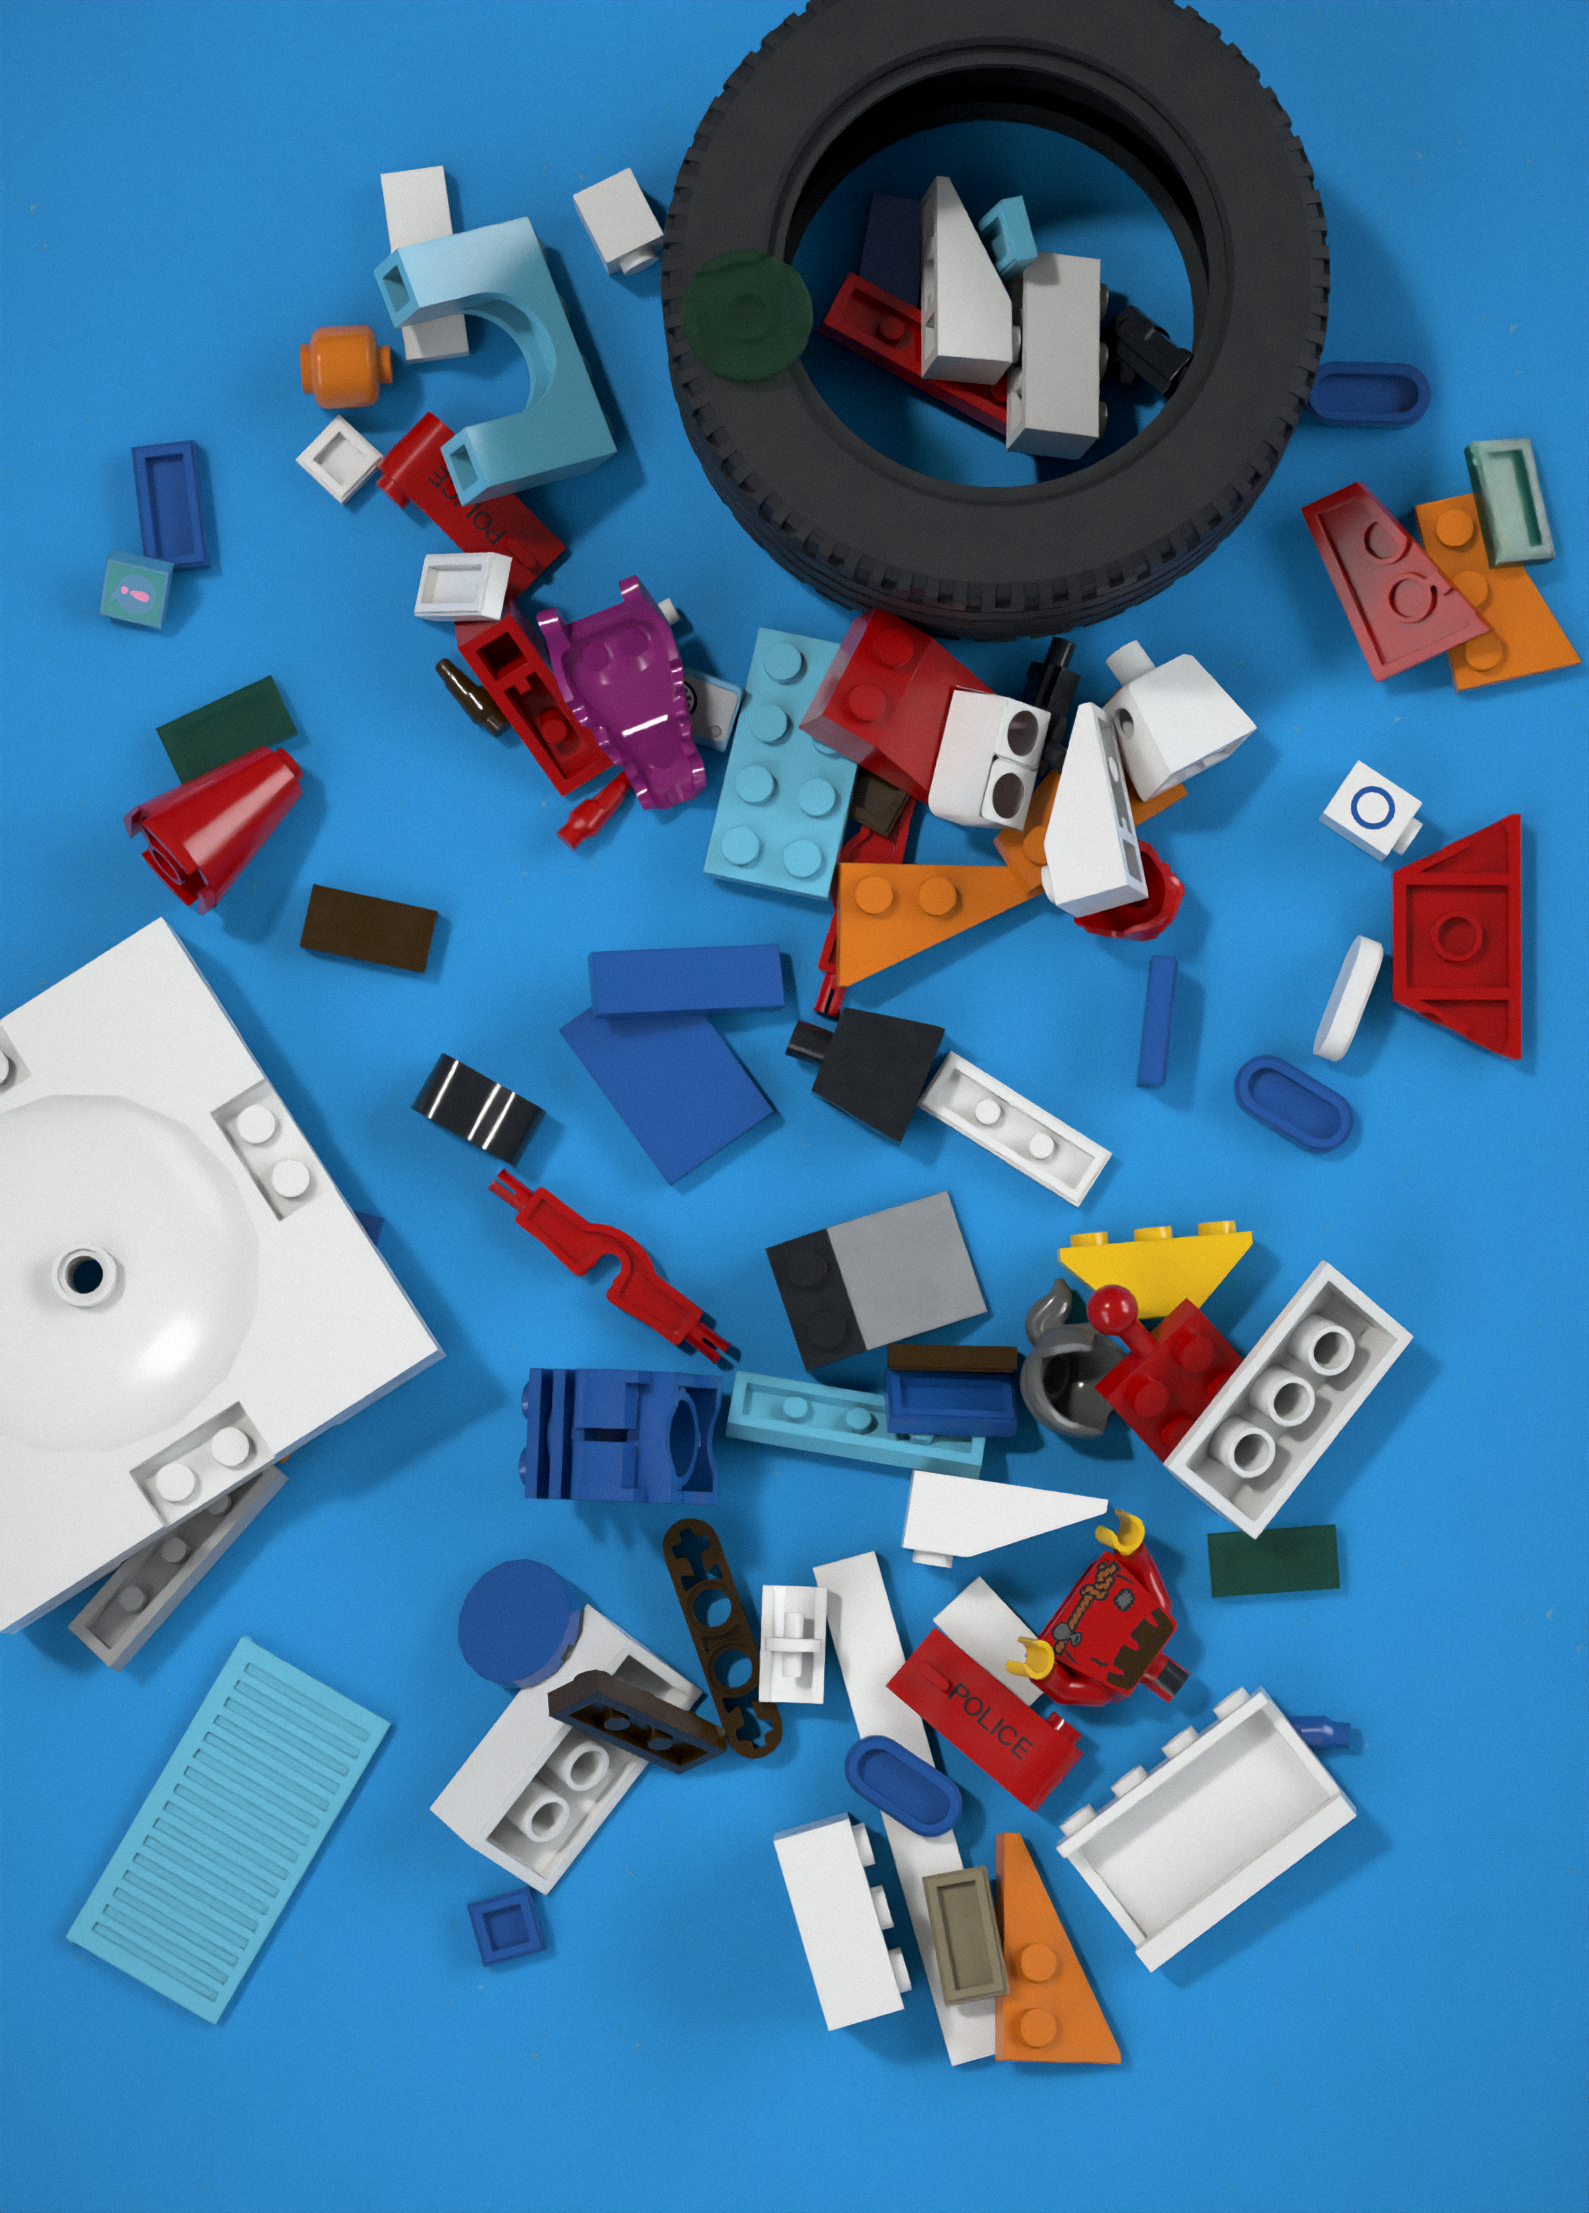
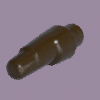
(473, 698)

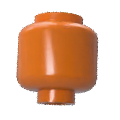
(345, 366)

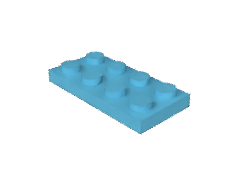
(782, 788)

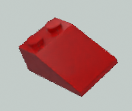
(888, 700)

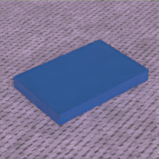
(669, 1085)

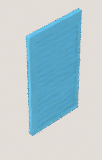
(228, 1830)

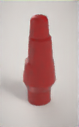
(592, 814)

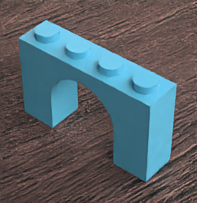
(506, 279)

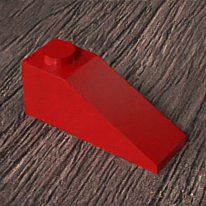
(521, 680)

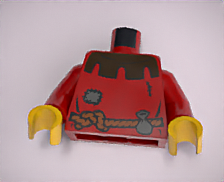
(1108, 1629)

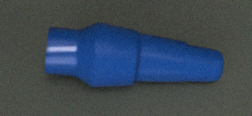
(1321, 1732)

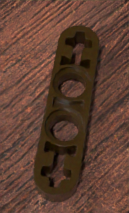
(715, 1640)

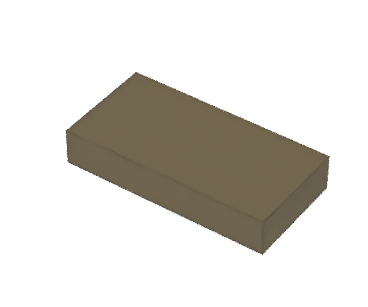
(966, 1936)

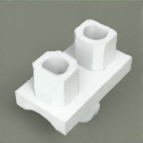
(792, 1644)

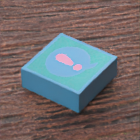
(136, 588)

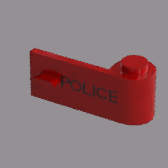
(503, 525)
(987, 1720)

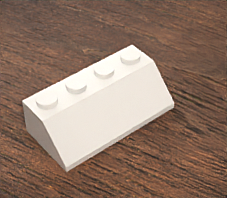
(1287, 1400)
(543, 1786)

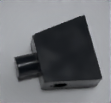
(869, 1066)

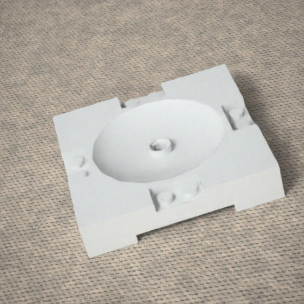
(231, 1287)

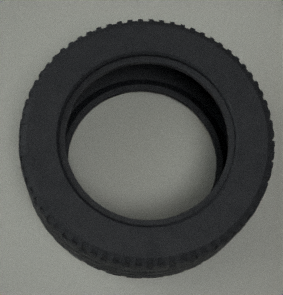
(1158, 102)

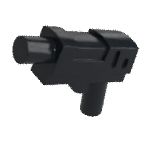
(1143, 350)
(1052, 690)

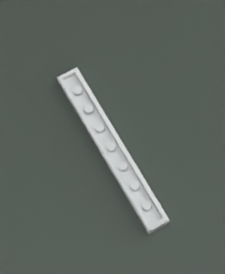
(868, 1660)

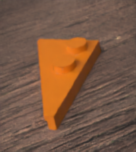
(906, 908)
(1050, 2002)

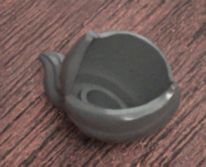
(1066, 1367)

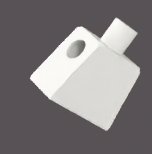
(1170, 719)

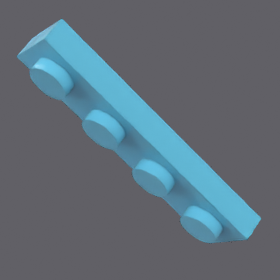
(841, 1425)

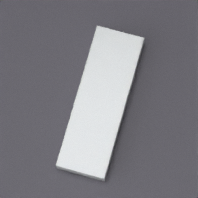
(418, 213)
(1014, 1129)

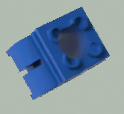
(620, 1436)

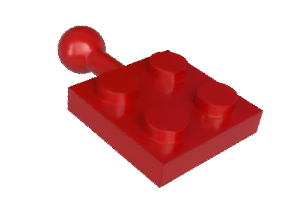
(1168, 1372)

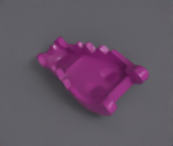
(627, 687)

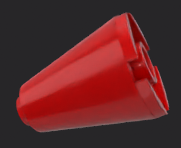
(216, 823)

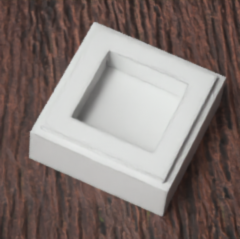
(340, 460)

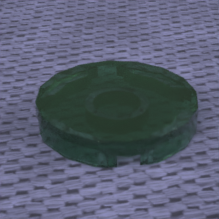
(747, 316)

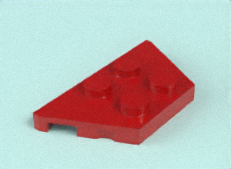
(1462, 937)

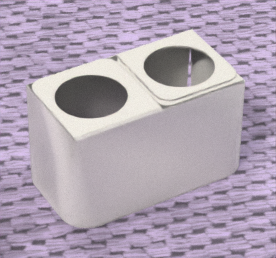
(988, 761)

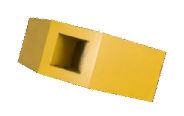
(1156, 1265)

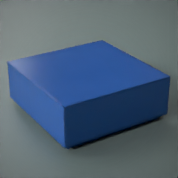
(506, 1926)

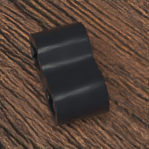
(478, 1110)

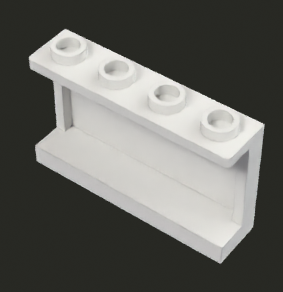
(1205, 1825)

